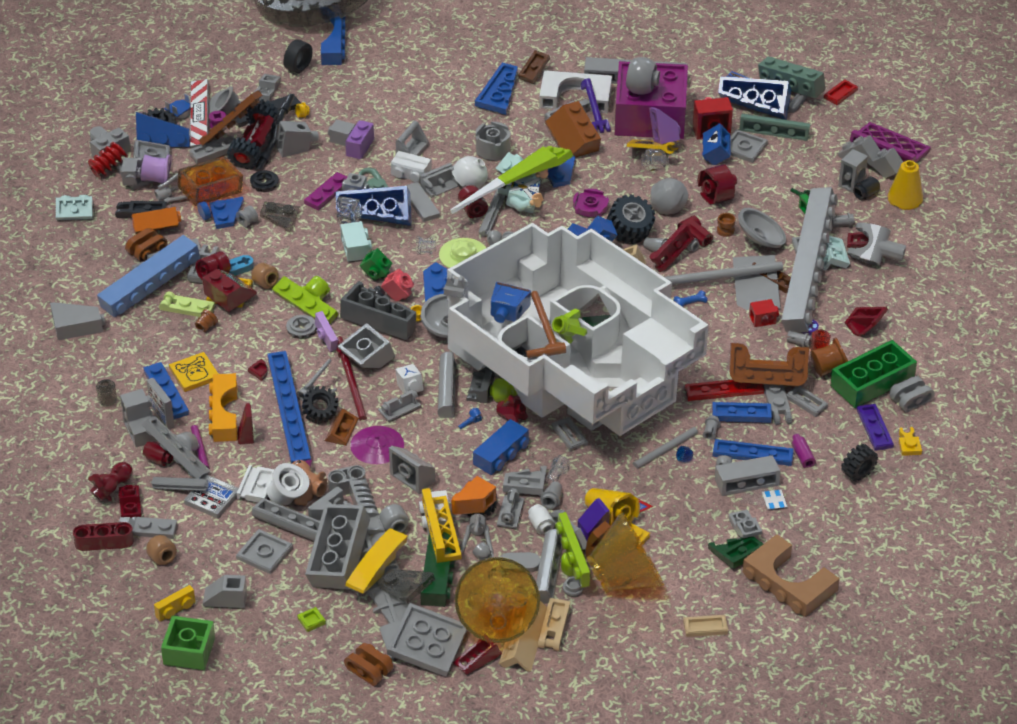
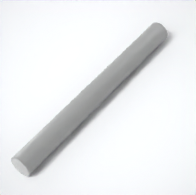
(666, 447)

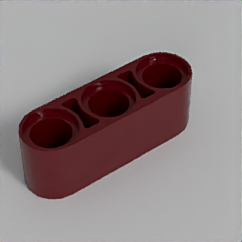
(103, 536)

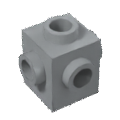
(355, 182)

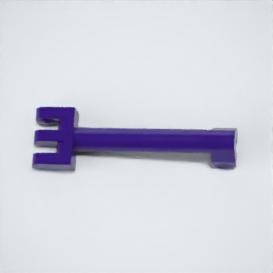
(587, 84)

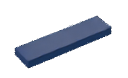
(749, 451)

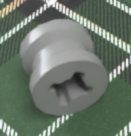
(247, 216)

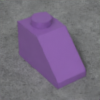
(663, 127)

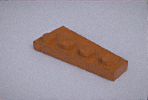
(230, 119)

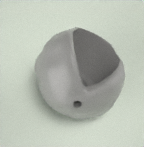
(668, 196)

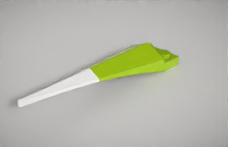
(538, 161)

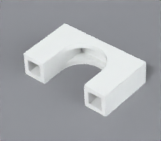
(556, 83)

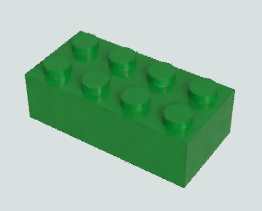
(873, 373)

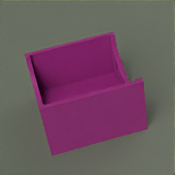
(632, 110)

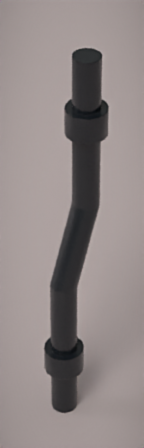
(265, 156)

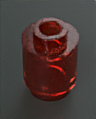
(820, 339)

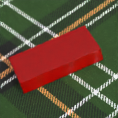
(840, 92)

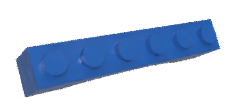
(334, 46)

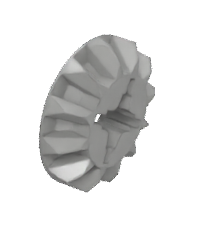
(304, 321)

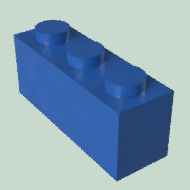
(501, 447)

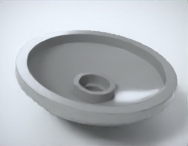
(761, 228)
(435, 315)

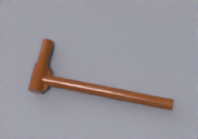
(553, 347)

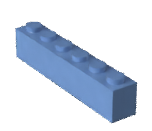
(148, 276)

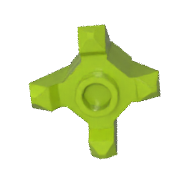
(568, 325)

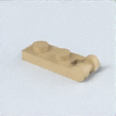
(554, 624)

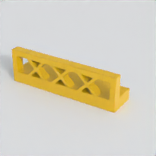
(436, 529)

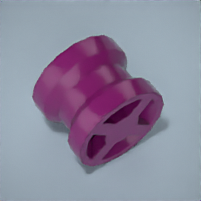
(216, 117)

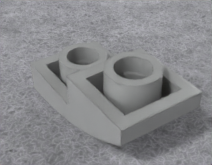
(744, 524)

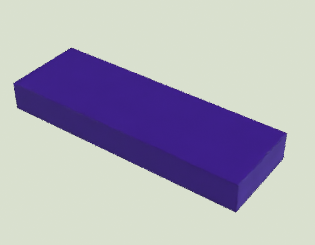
(875, 427)

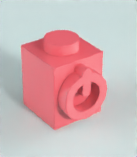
(398, 285)

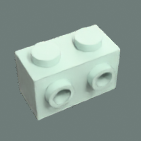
(355, 241)

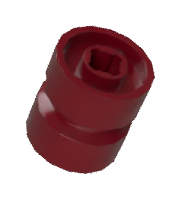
(477, 208)
(209, 263)

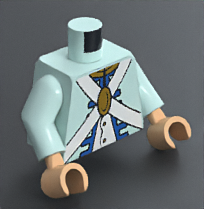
(524, 193)

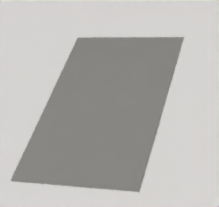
(755, 286)

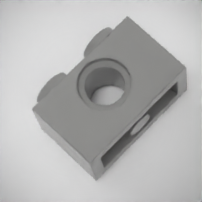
(852, 170)

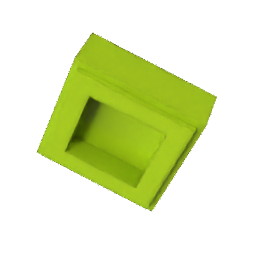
(311, 619)

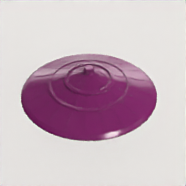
(373, 444)

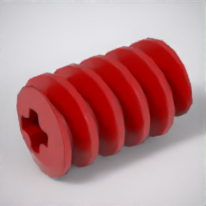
(106, 158)

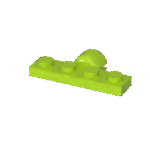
(308, 297)
(573, 560)

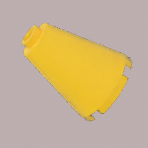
(906, 188)
(616, 502)

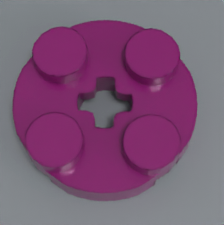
(582, 203)

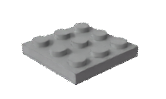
(427, 639)

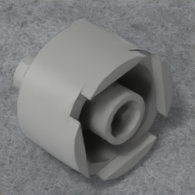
(493, 141)

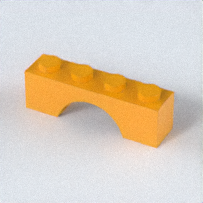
(223, 422)

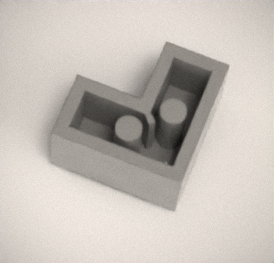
(135, 411)

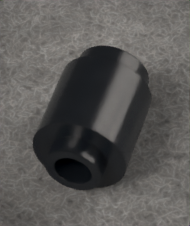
(866, 188)

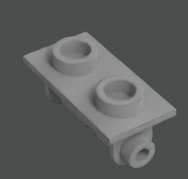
(399, 407)
(510, 509)

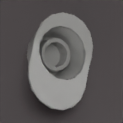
(224, 101)

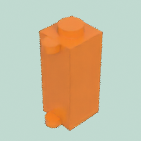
(156, 219)

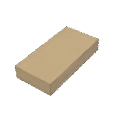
(705, 625)

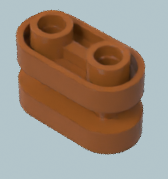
(145, 243)
(369, 663)

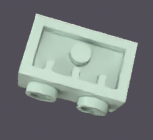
(74, 207)
(836, 254)

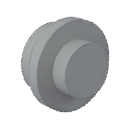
(572, 587)

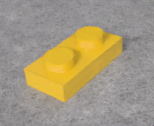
(174, 603)

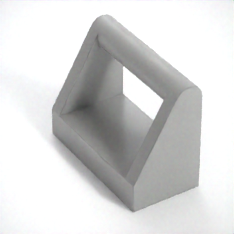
(416, 144)

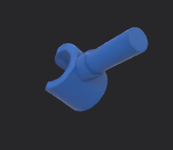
(475, 416)

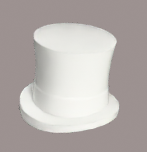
(287, 483)

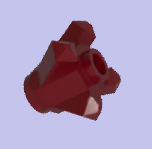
(512, 409)

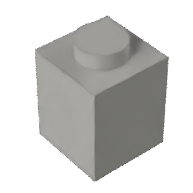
(340, 131)

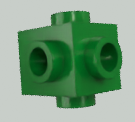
(376, 265)

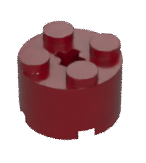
(717, 184)

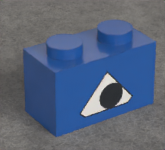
(716, 144)

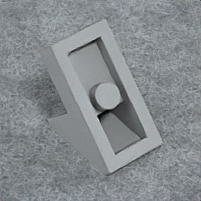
(333, 497)

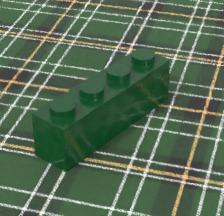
(438, 591)

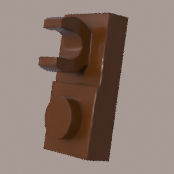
(534, 67)

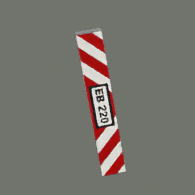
(199, 111)

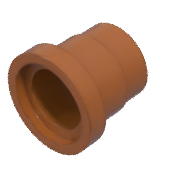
(206, 320)

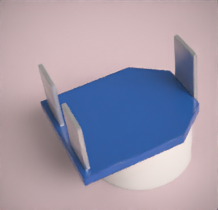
(180, 108)

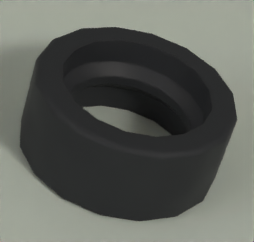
(297, 56)

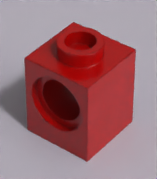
(763, 313)

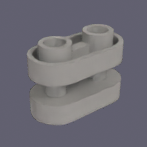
(911, 393)

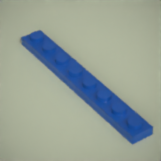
(288, 406)

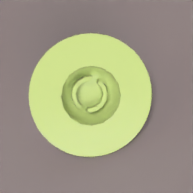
(459, 250)

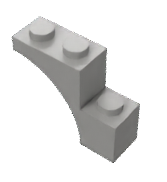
(884, 161)

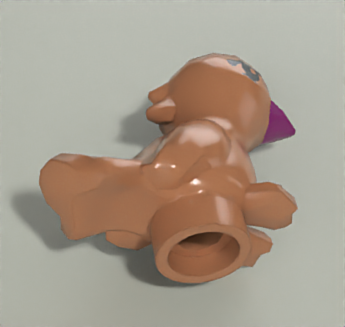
(317, 483)

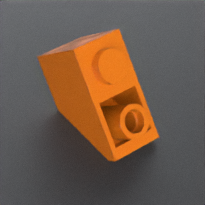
(474, 497)

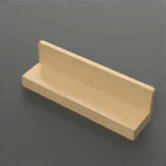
(524, 648)

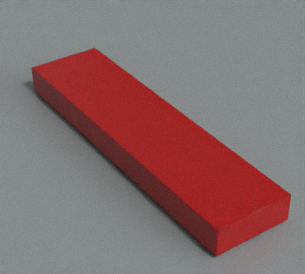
(721, 389)

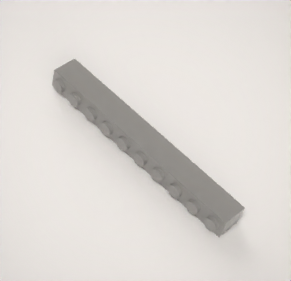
(809, 260)

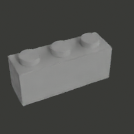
(747, 475)

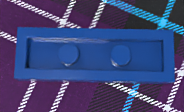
(742, 412)

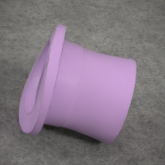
(156, 168)

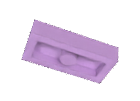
(325, 331)

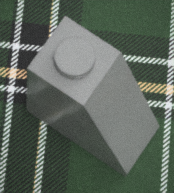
(76, 320)

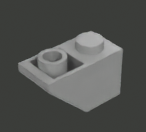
(226, 592)

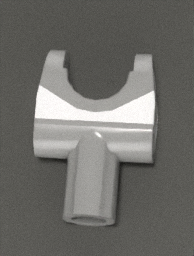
(877, 246)

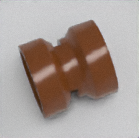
(726, 224)

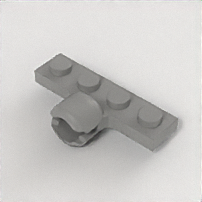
(179, 446)

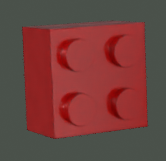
(710, 113)

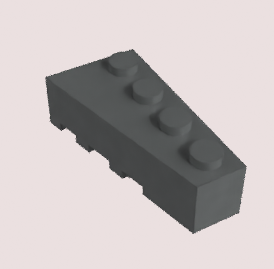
(365, 306)

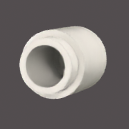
(540, 519)

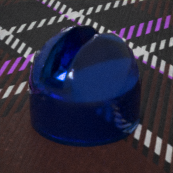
(685, 452)

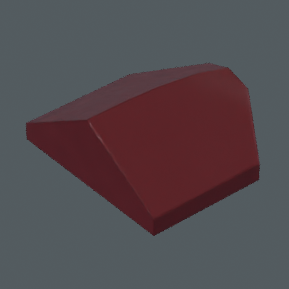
(864, 319)

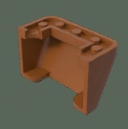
(789, 372)

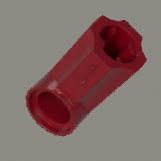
(704, 236)

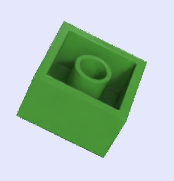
(188, 642)

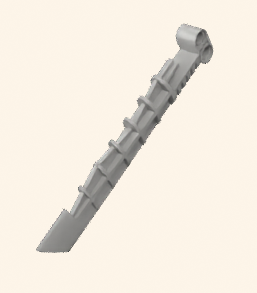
(354, 482)

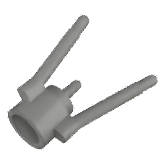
(164, 193)
(301, 393)
(477, 527)

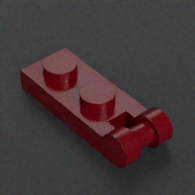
(672, 248)

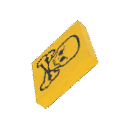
(193, 371)

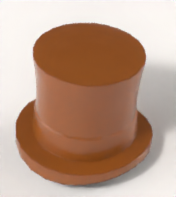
(828, 357)

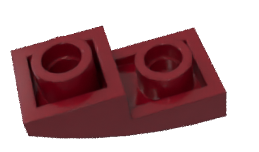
(130, 501)

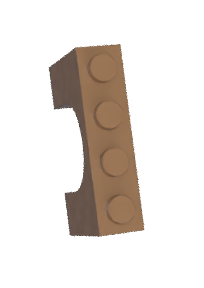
(800, 596)

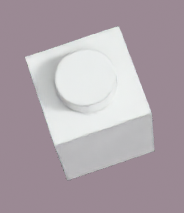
(409, 378)

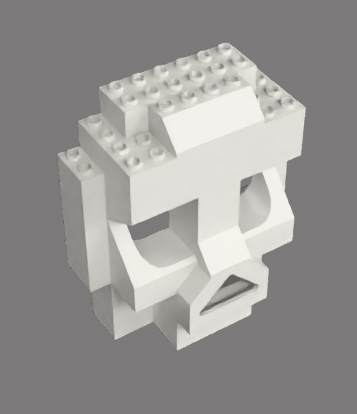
(630, 352)

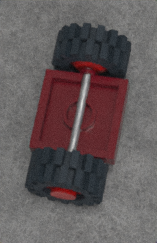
(246, 150)

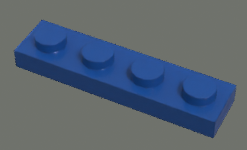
(159, 373)

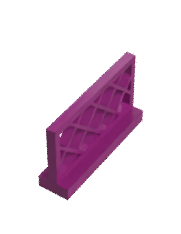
(883, 142)

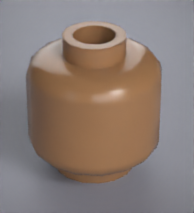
(265, 275)
(161, 550)

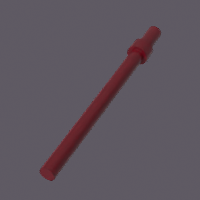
(351, 381)

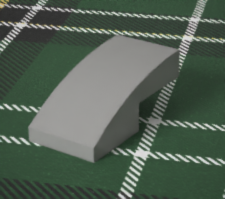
(268, 86)

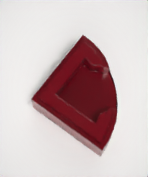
(258, 369)

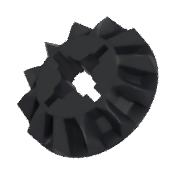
(257, 180)

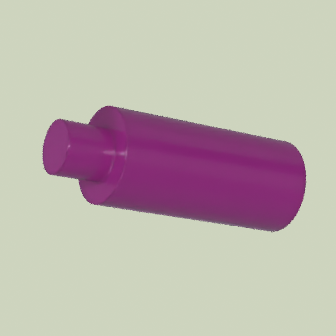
(803, 451)

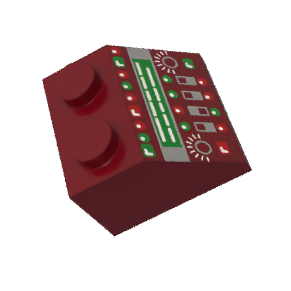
(226, 289)

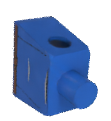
(509, 302)

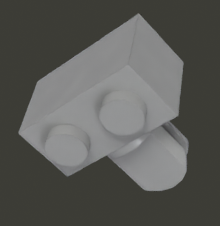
(101, 138)

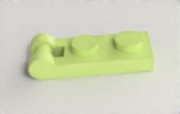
(185, 305)

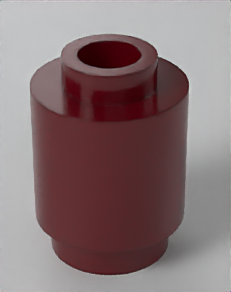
(156, 454)

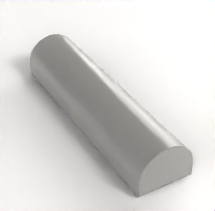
(446, 388)
(286, 518)
(549, 565)

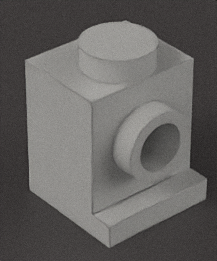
(131, 170)

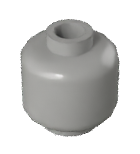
(394, 517)

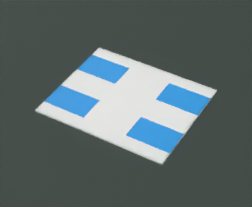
(774, 499)

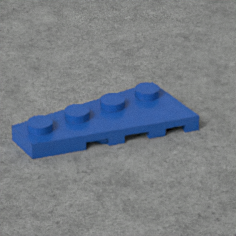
(498, 90)

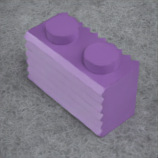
(359, 139)

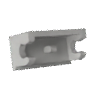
(438, 180)

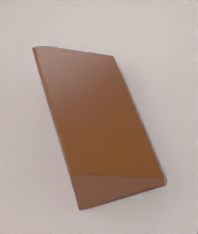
(342, 428)

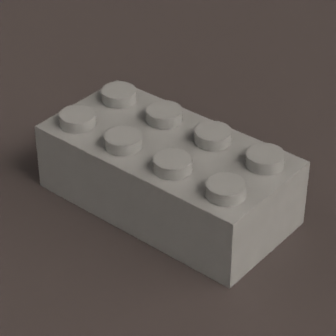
(337, 545)

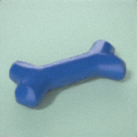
(699, 297)

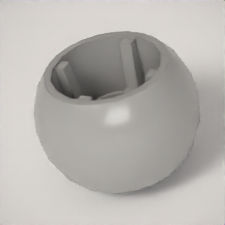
(642, 76)

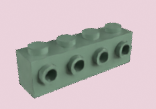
(801, 79)

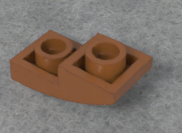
(595, 537)

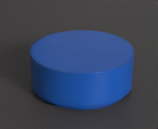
(204, 210)

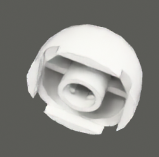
(470, 171)

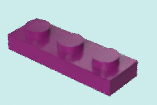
(325, 192)

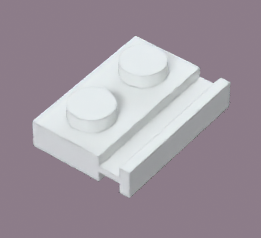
(255, 484)

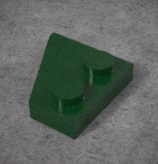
(735, 550)

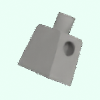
(294, 138)

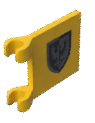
(652, 145)

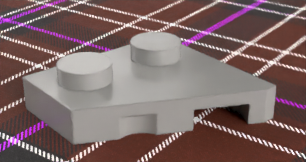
(526, 481)

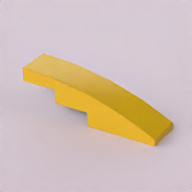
(376, 560)

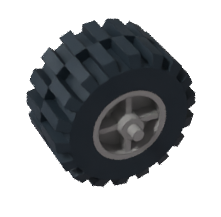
(631, 218)

